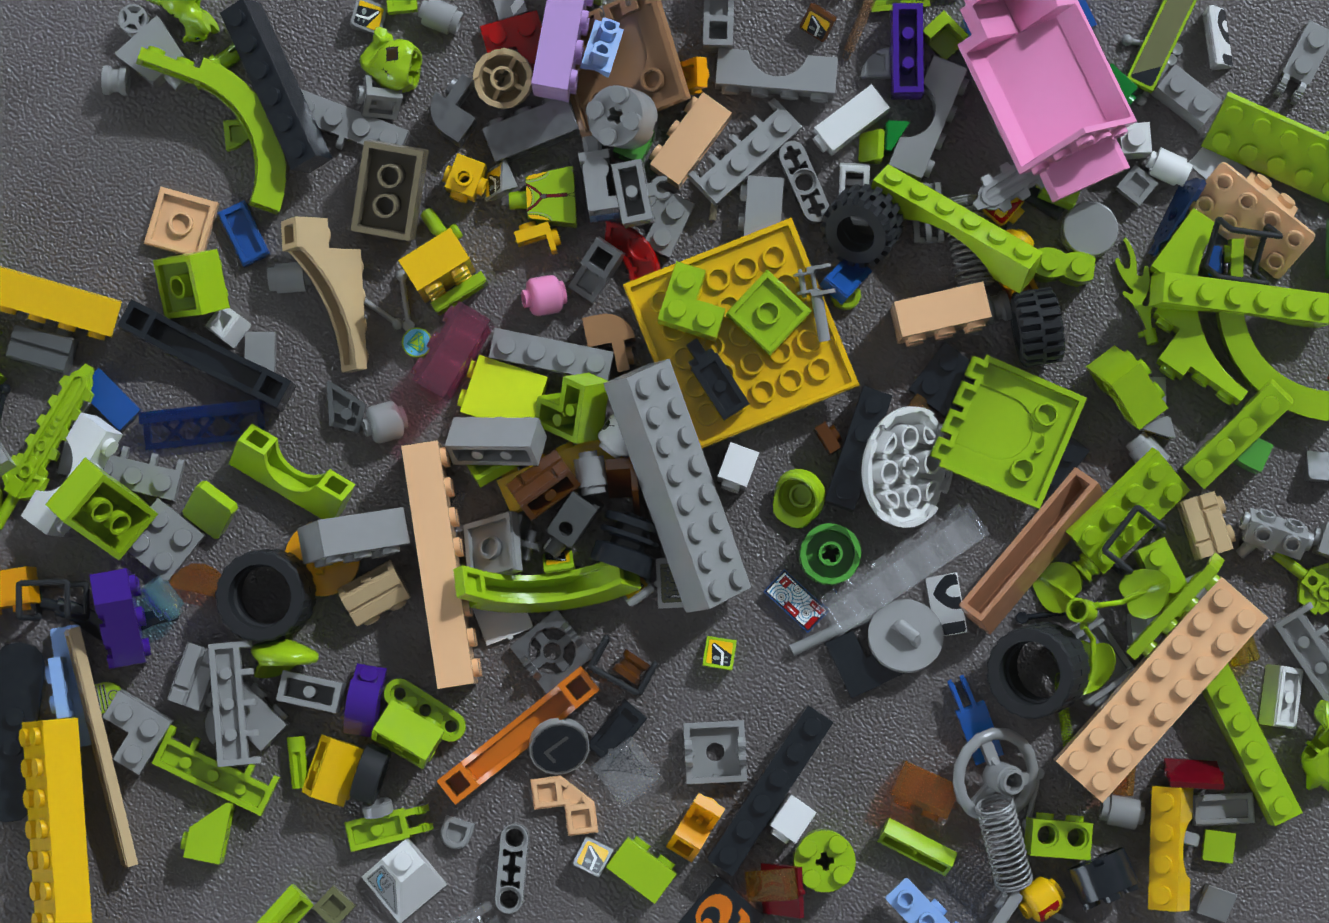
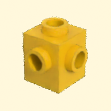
(465, 168)

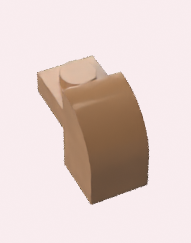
(613, 331)

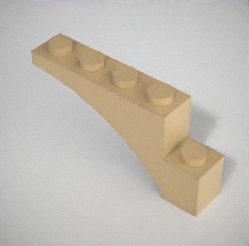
(337, 279)

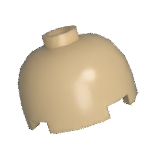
(503, 78)

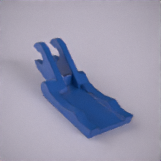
(973, 718)

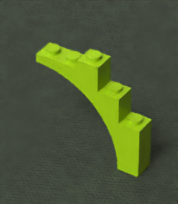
(1189, 347)

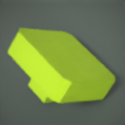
(210, 509)

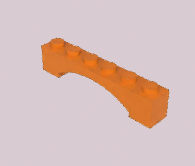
(515, 737)

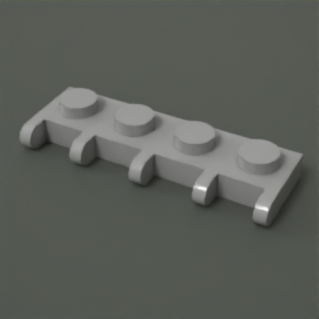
(350, 124)
(746, 154)
(135, 475)
(1307, 646)
(230, 703)

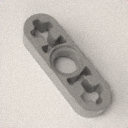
(788, 165)

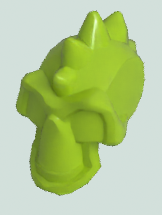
(1316, 753)

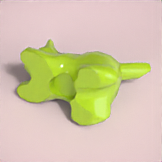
(196, 21)

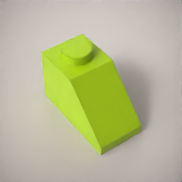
(209, 836)

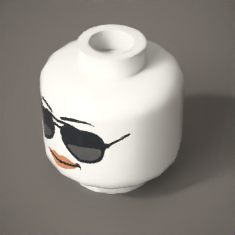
(612, 439)

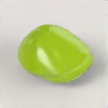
(798, 498)

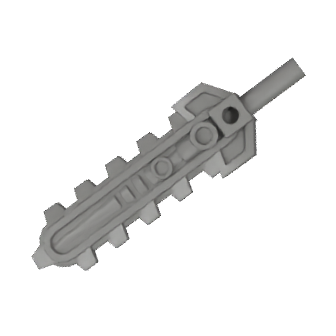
(1005, 187)

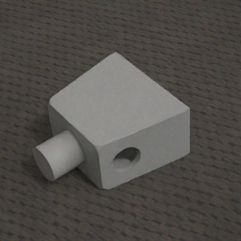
(156, 35)

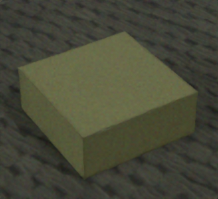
(334, 906)

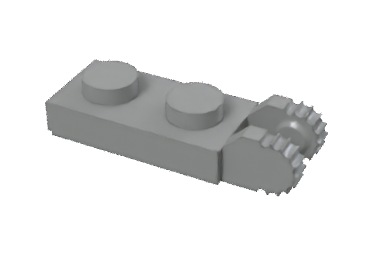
(1304, 60)

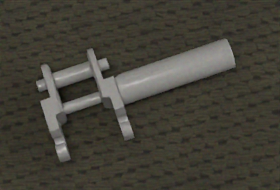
(817, 299)

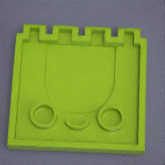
(1008, 430)

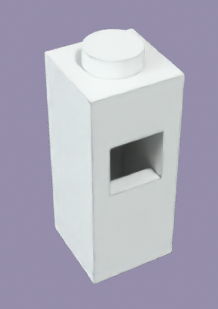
(850, 121)

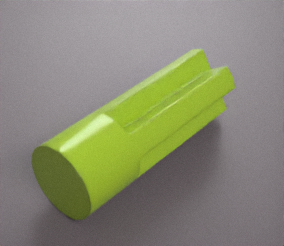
(297, 760)

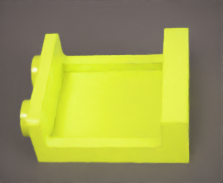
(501, 390)

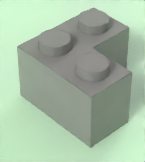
(144, 727)

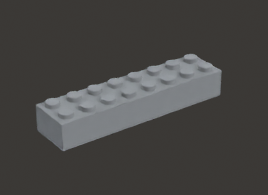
(677, 486)

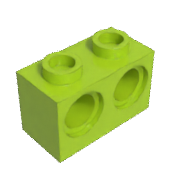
(1057, 843)

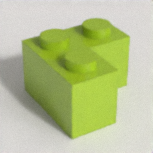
(683, 309)
(1129, 385)
(577, 410)

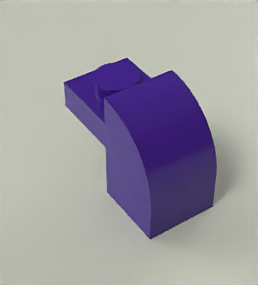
(363, 700)

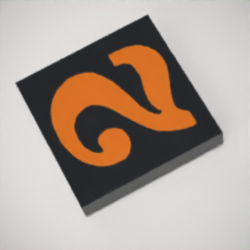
(721, 905)

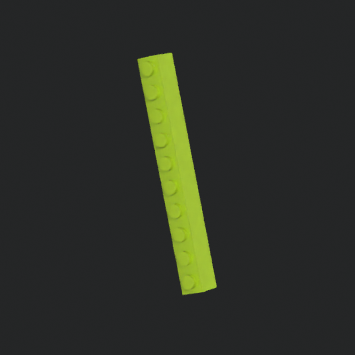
(1232, 711)

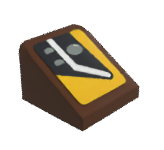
(818, 22)

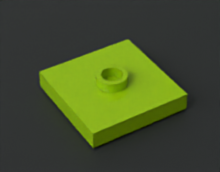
(768, 312)

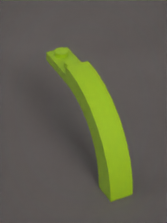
(245, 104)
(1249, 361)

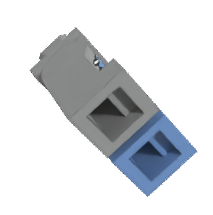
(596, 174)

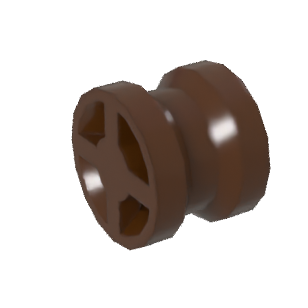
(631, 667)

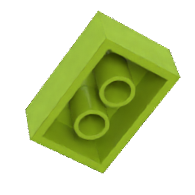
(101, 509)

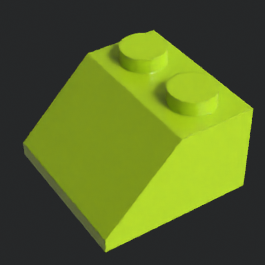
(191, 284)

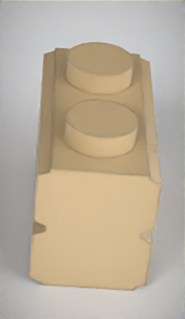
(1206, 525)
(374, 594)

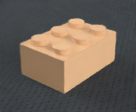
(940, 314)

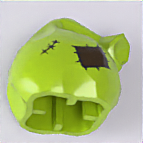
(392, 62)

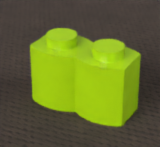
(1070, 268)

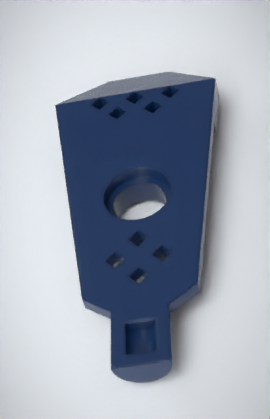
(1176, 212)

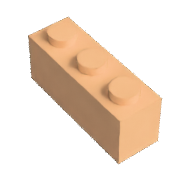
(689, 139)

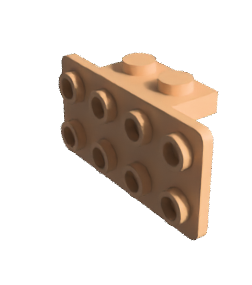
(1252, 205)

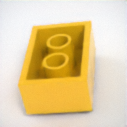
(437, 265)

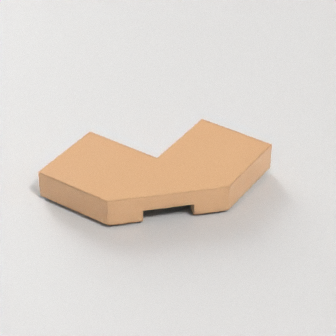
(558, 792)

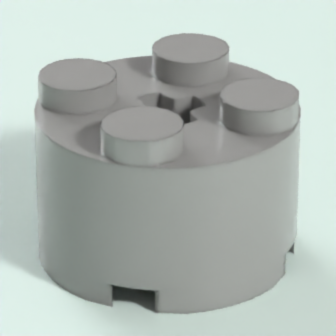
(621, 117)

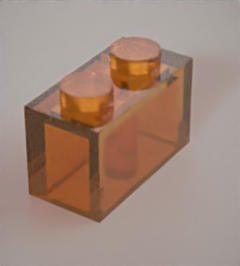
(923, 790)

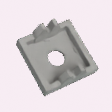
(730, 767)

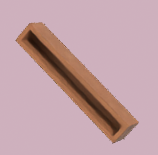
(1030, 552)

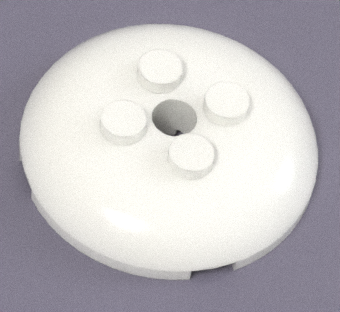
(898, 470)

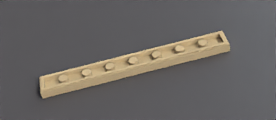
(100, 747)

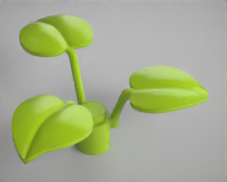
(1145, 598)

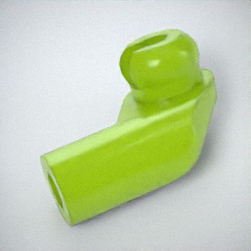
(436, 226)

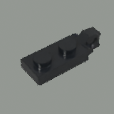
(716, 380)

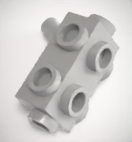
(1267, 531)

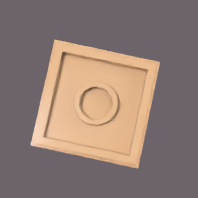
(181, 222)

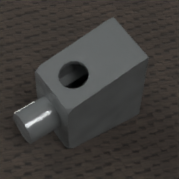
(580, 513)

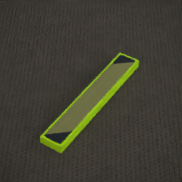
(1159, 43)

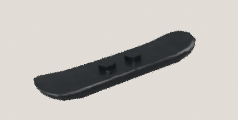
(20, 701)

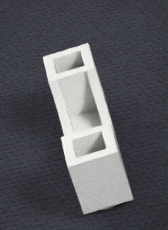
(87, 438)

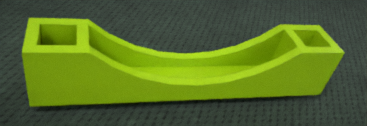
(1004, 255)
(1200, 293)

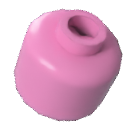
(544, 295)

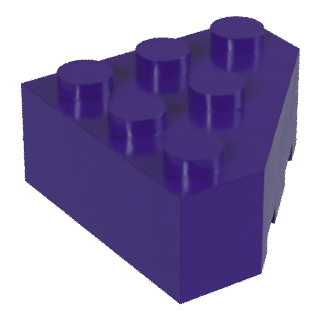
(122, 619)

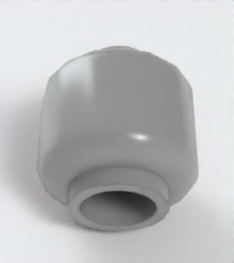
(385, 422)

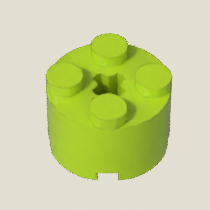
(837, 872)

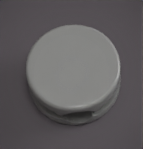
(1089, 229)

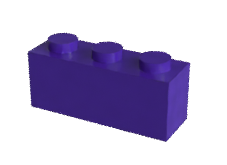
(907, 51)

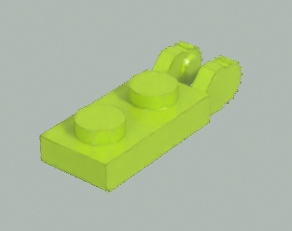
(367, 833)

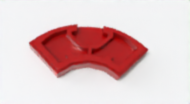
(639, 254)

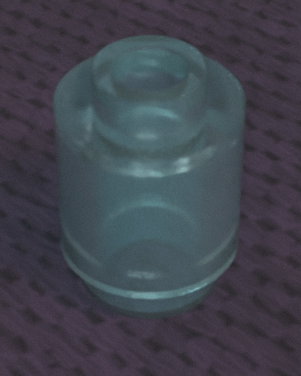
(162, 599)

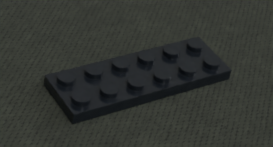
(940, 384)

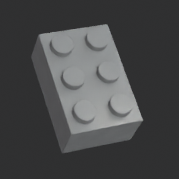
(353, 537)

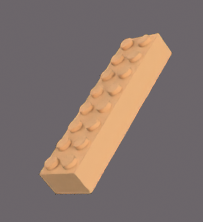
(437, 557)
(1160, 689)

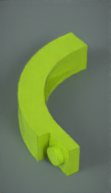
(543, 591)

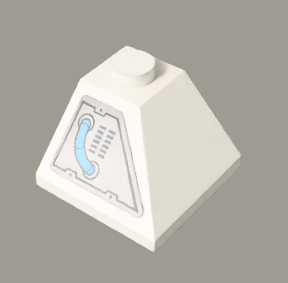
(404, 880)

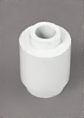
(1168, 167)

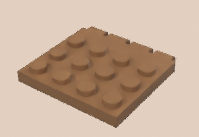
(642, 62)

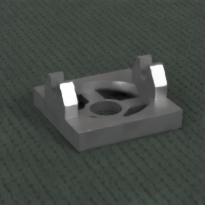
(552, 621)

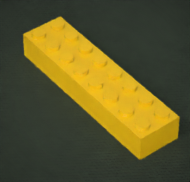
(55, 821)

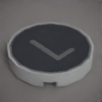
(558, 746)

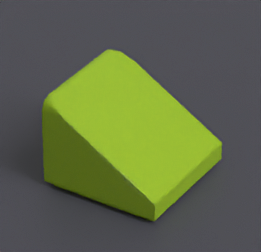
(871, 147)

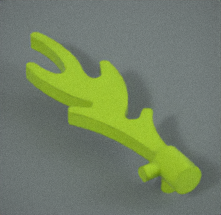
(1140, 288)

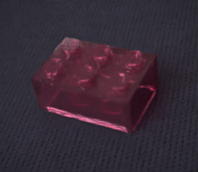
(452, 351)

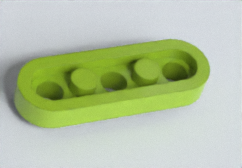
(439, 711)

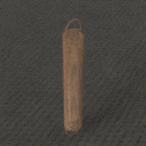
(861, 15)

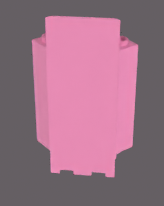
(1048, 90)

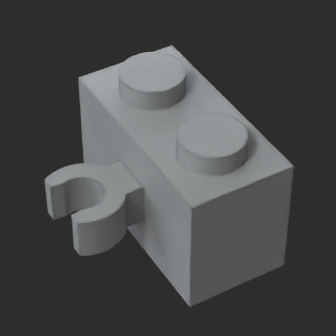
(635, 192)

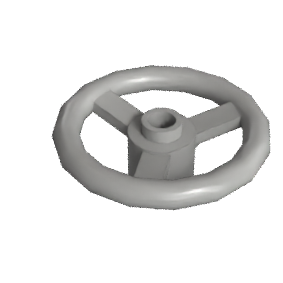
(997, 775)

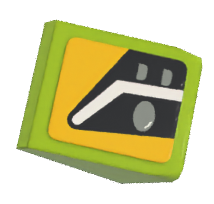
(563, 563)
(719, 653)

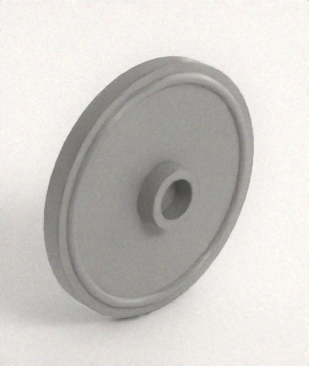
(905, 636)

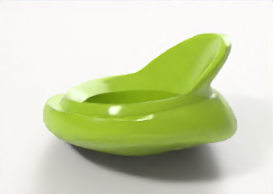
(279, 656)

